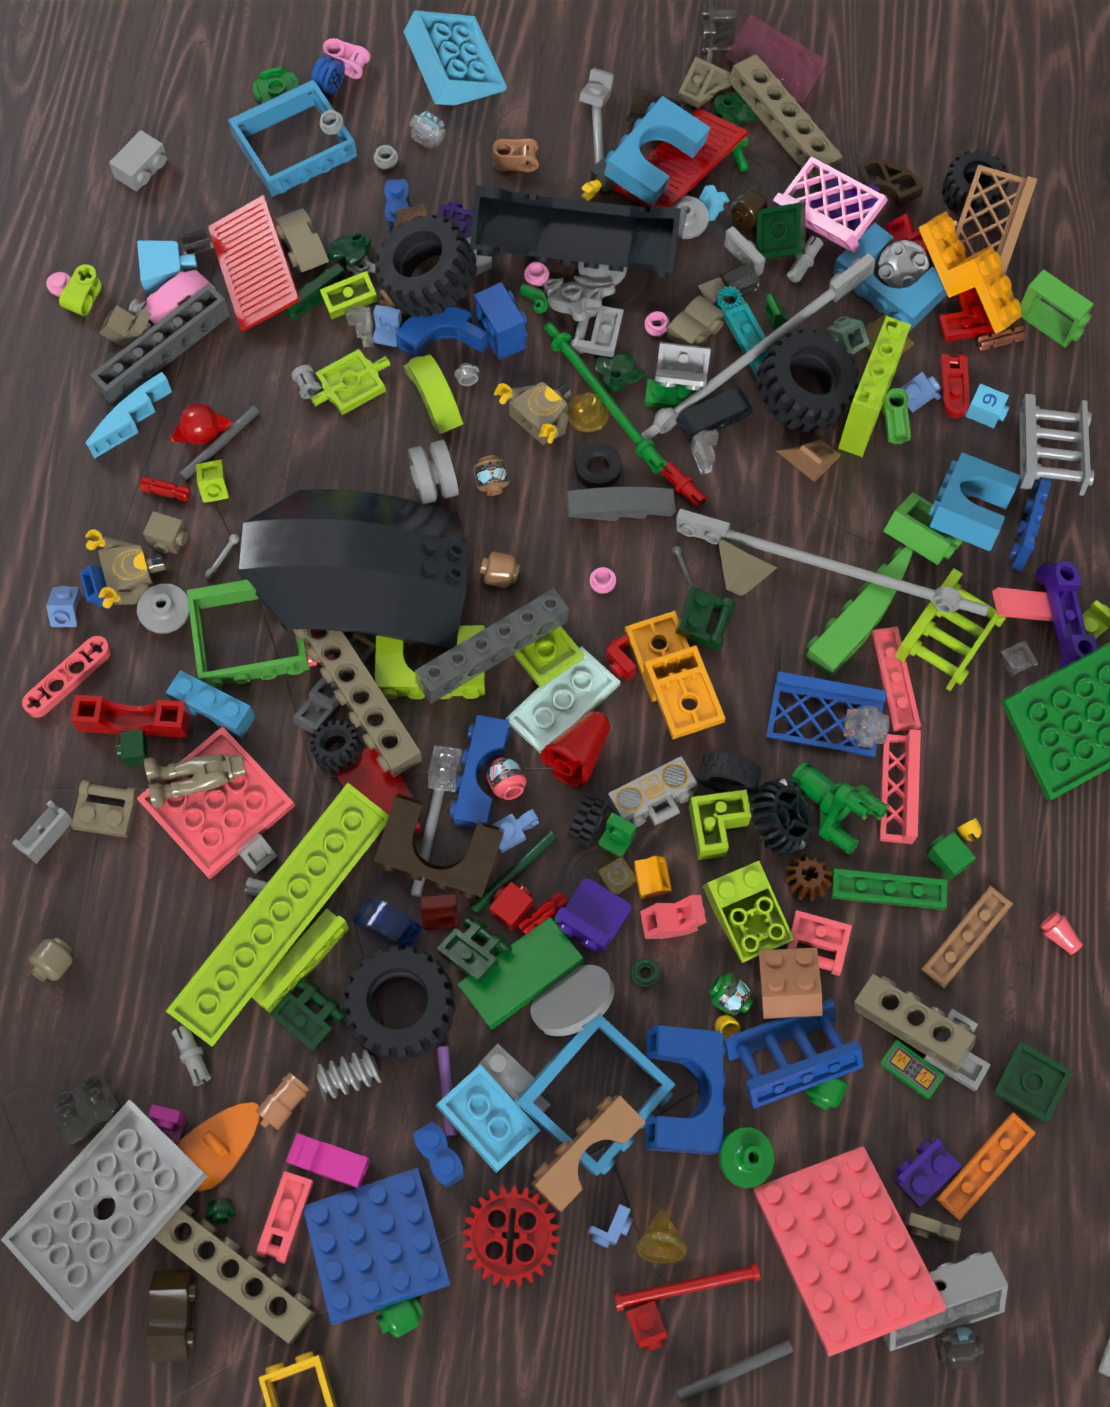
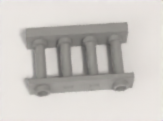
(1031, 451)

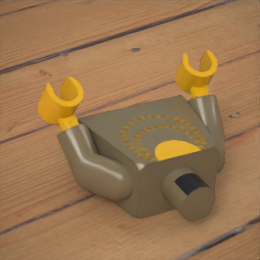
(538, 409)
(124, 568)

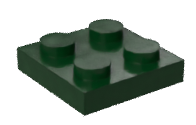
(781, 231)
(1032, 1082)

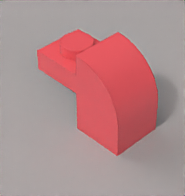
(673, 919)

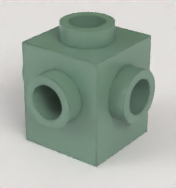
(850, 333)

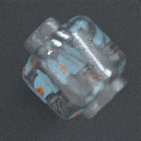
(427, 129)

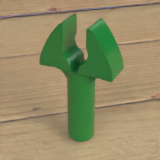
(739, 155)

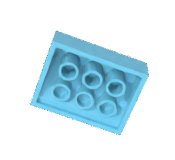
(453, 57)

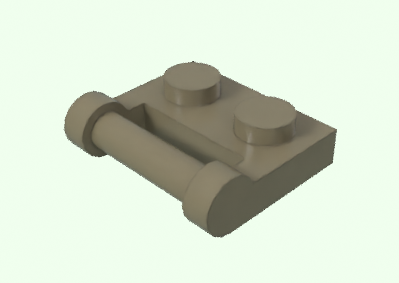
(102, 817)

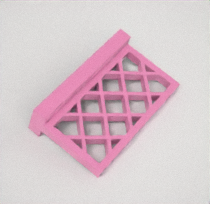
(823, 223)

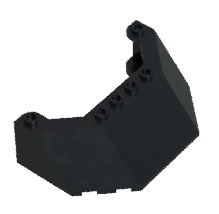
(577, 231)

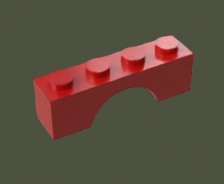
(104, 716)

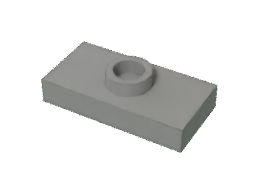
(744, 250)

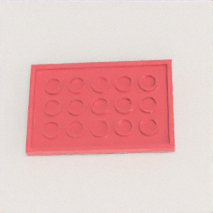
(848, 1251)

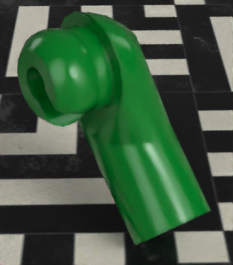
(537, 297)

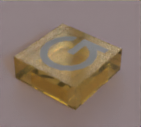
(617, 876)

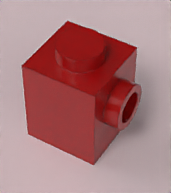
(511, 905)

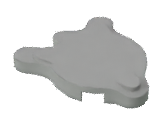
(576, 295)

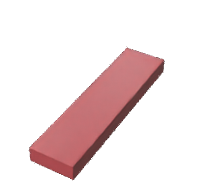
(895, 680)

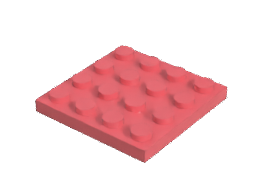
(222, 819)

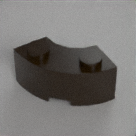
(891, 179)
(171, 1315)

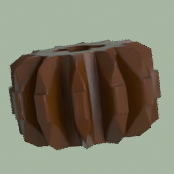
(819, 879)

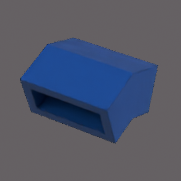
(93, 582)

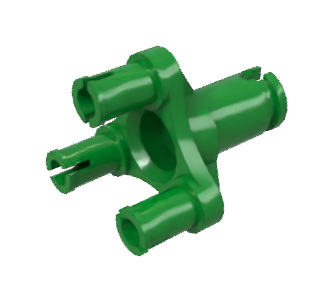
(836, 803)

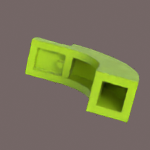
(434, 392)

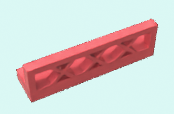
(910, 787)

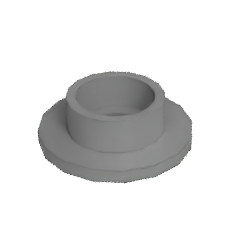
(697, 216)
(170, 616)

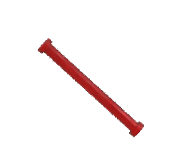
(687, 1286)

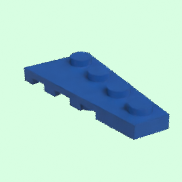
(1029, 528)

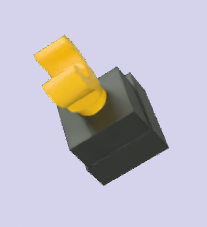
(597, 181)

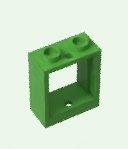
(1048, 319)
(912, 527)

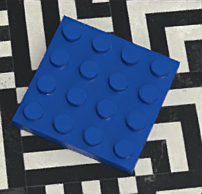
(375, 1246)

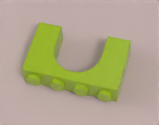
(397, 679)

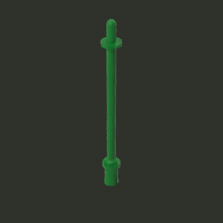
(644, 447)

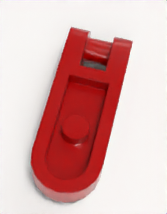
(954, 384)

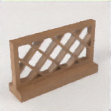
(1013, 221)

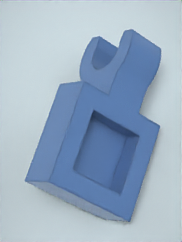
(514, 829)

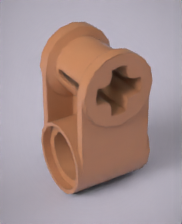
(513, 154)

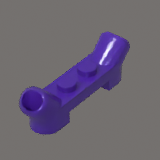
(1061, 585)

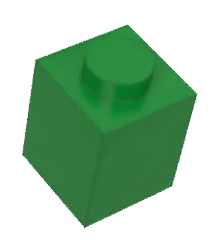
(950, 855)

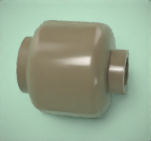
(51, 959)

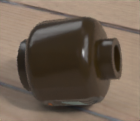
(746, 208)

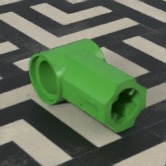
(897, 417)

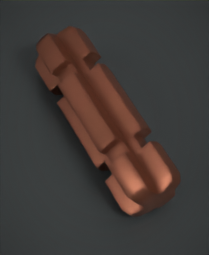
(1001, 338)

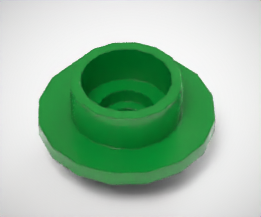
(735, 1157)

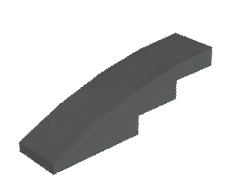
(619, 502)
(322, 700)

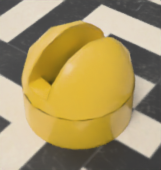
(968, 828)
(727, 1025)

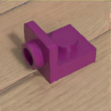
(169, 1121)

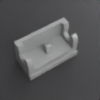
(44, 832)

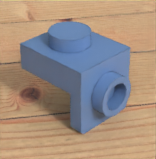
(387, 323)
(921, 390)
(63, 605)
(619, 1225)

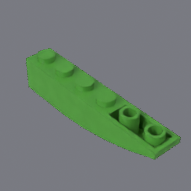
(858, 618)

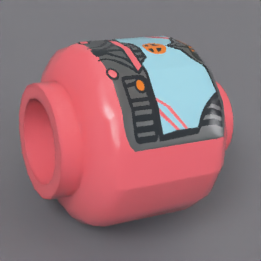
(506, 778)

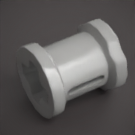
(306, 381)

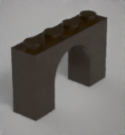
(399, 851)

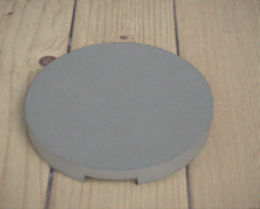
(573, 1001)

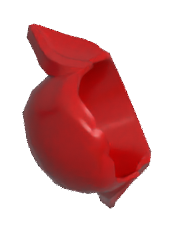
(199, 425)

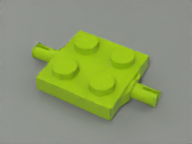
(350, 381)

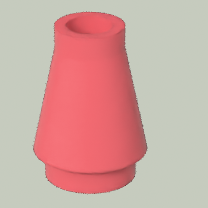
(1060, 931)

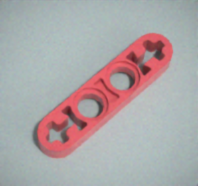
(70, 679)

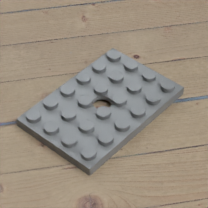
(60, 1233)

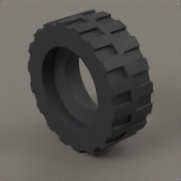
(729, 773)

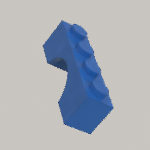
(488, 741)

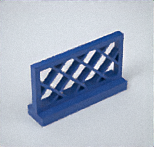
(823, 691)

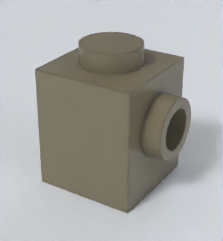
(165, 533)

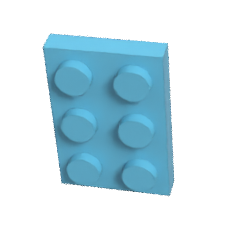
(488, 1118)

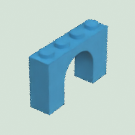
(662, 122)
(903, 304)
(962, 518)

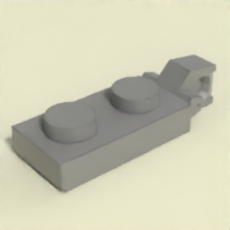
(510, 1075)

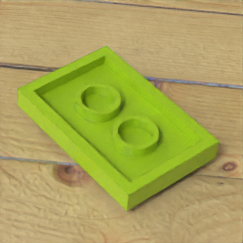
(549, 656)

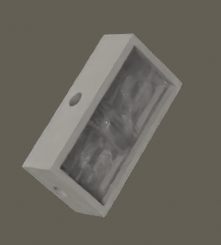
(970, 1292)

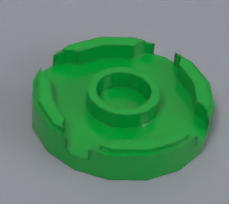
(273, 83)

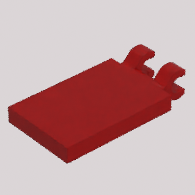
(374, 782)

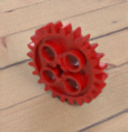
(538, 1238)

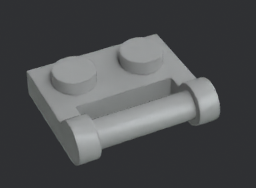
(604, 333)

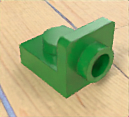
(618, 835)

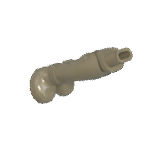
(207, 772)

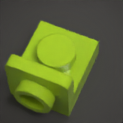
(211, 481)
(1097, 619)

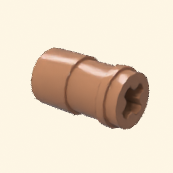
(282, 1101)

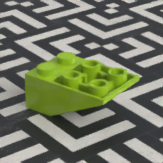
(748, 911)

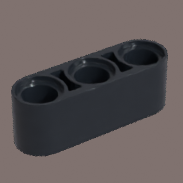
(715, 413)

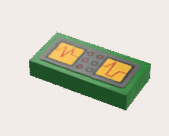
(912, 1069)

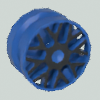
(327, 73)

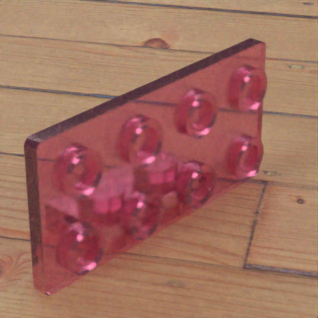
(786, 59)

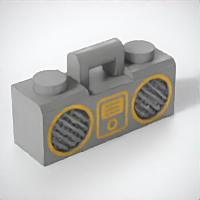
(659, 787)

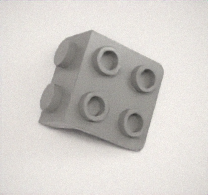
(682, 365)

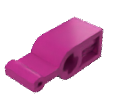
(328, 1161)

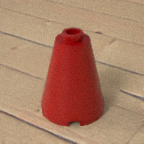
(577, 749)

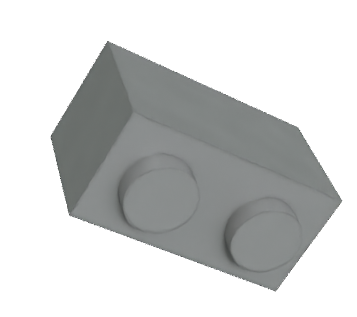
(138, 160)

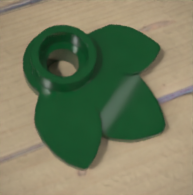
(734, 109)
(351, 247)
(618, 371)

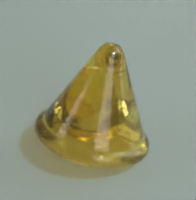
(587, 412)
(661, 1241)

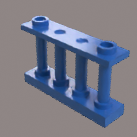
(802, 1074)

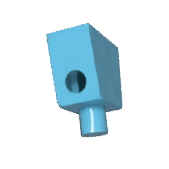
(161, 262)

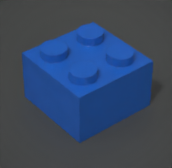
(501, 320)

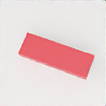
(1022, 604)

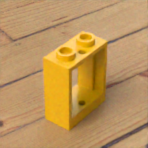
(303, 1363)

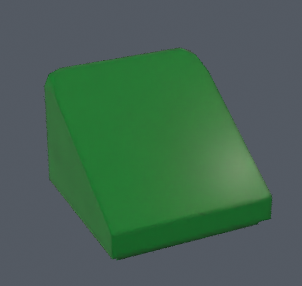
(775, 311)

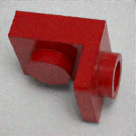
(647, 1326)

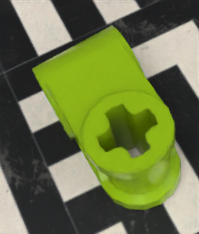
(81, 290)

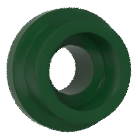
(649, 964)
(220, 1210)

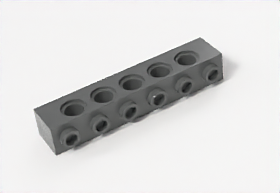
(160, 345)
(491, 646)

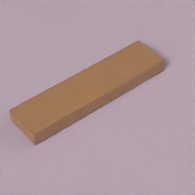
(966, 937)

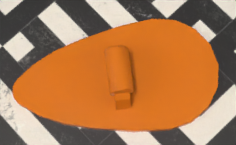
(221, 1142)

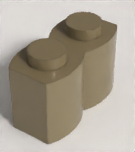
(696, 323)

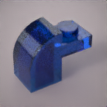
(387, 923)

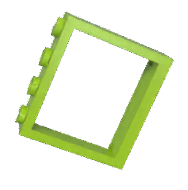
(874, 386)

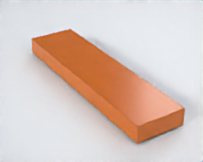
(985, 1166)

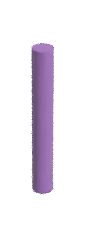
(446, 1084)

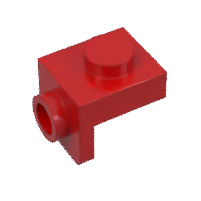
(618, 661)

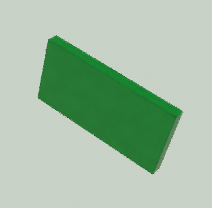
(529, 970)

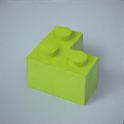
(713, 815)

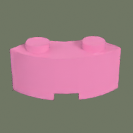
(174, 294)

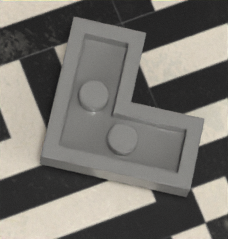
(973, 1068)

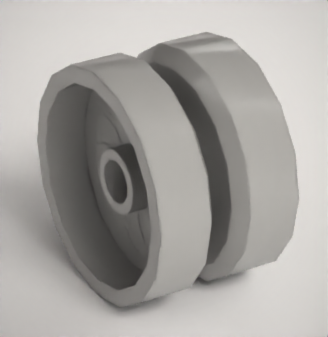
(431, 472)

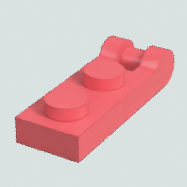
(285, 1216)

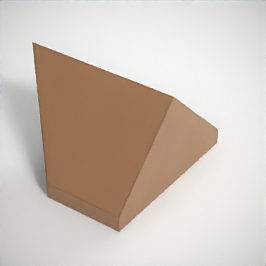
(811, 458)

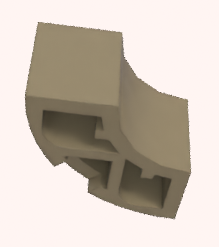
(301, 240)

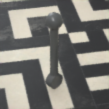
(677, 550)

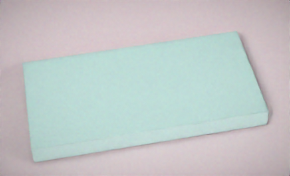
(562, 701)

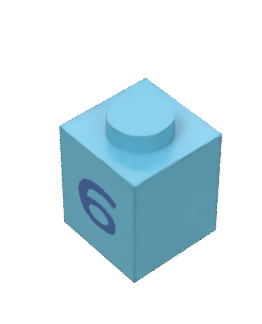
(988, 406)

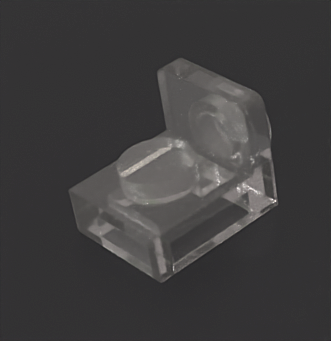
(363, 320)
(703, 451)

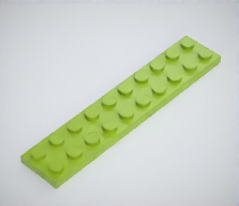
(278, 915)

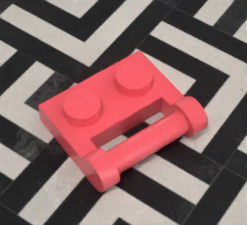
(824, 935)

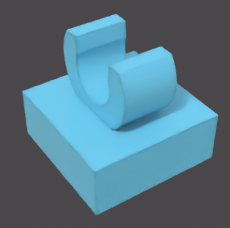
(713, 201)

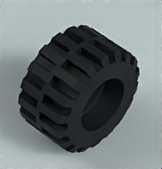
(963, 171)

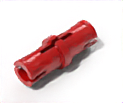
(684, 485)

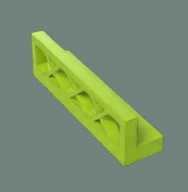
(301, 959)

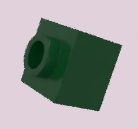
(133, 748)

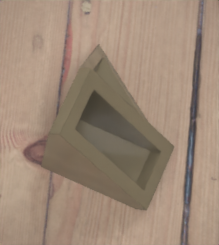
(742, 569)

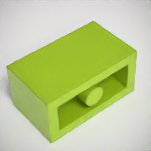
(348, 294)

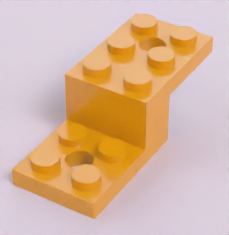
(978, 271)
(674, 675)

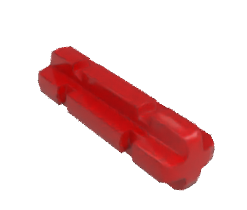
(165, 488)
(543, 912)

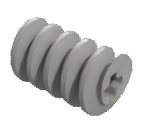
(347, 1074)

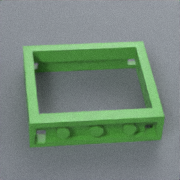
(228, 594)

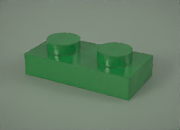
(665, 397)

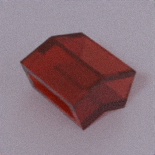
(439, 912)

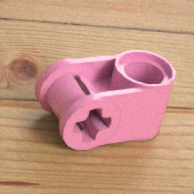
(348, 56)

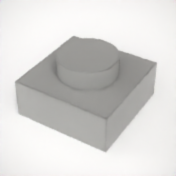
(256, 853)

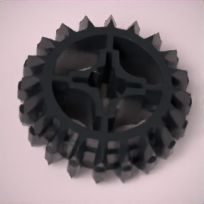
(782, 816)

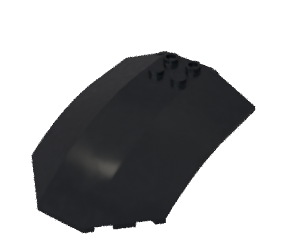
(359, 565)

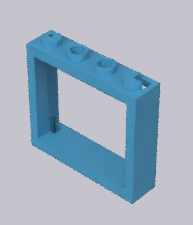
(278, 110)
(557, 1063)

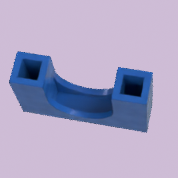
(703, 1055)

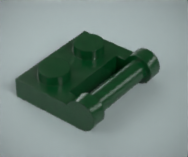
(697, 615)

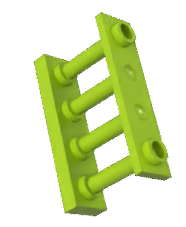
(926, 626)

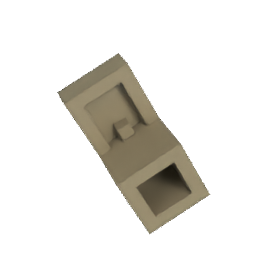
(124, 327)

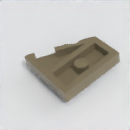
(703, 83)

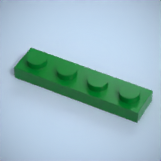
(889, 889)

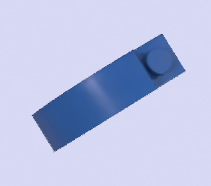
(454, 323)

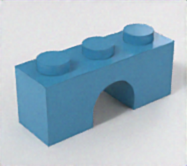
(212, 703)

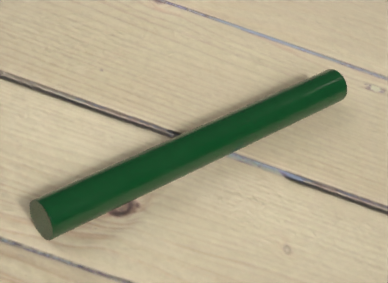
(514, 871)

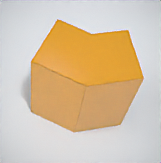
(652, 877)

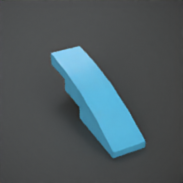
(121, 421)

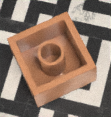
(790, 983)

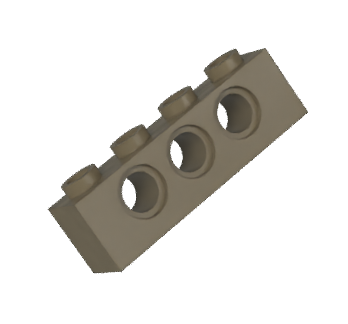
(948, 1053)

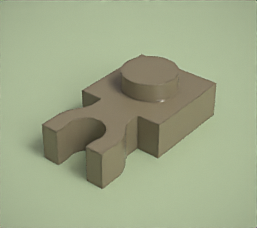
(924, 1226)

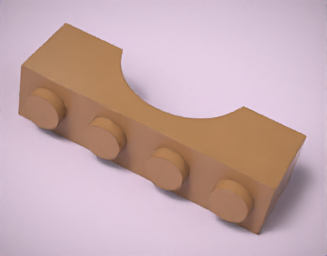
(560, 1178)

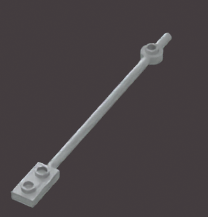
(839, 286)
(714, 530)

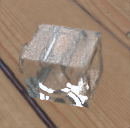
(444, 768)

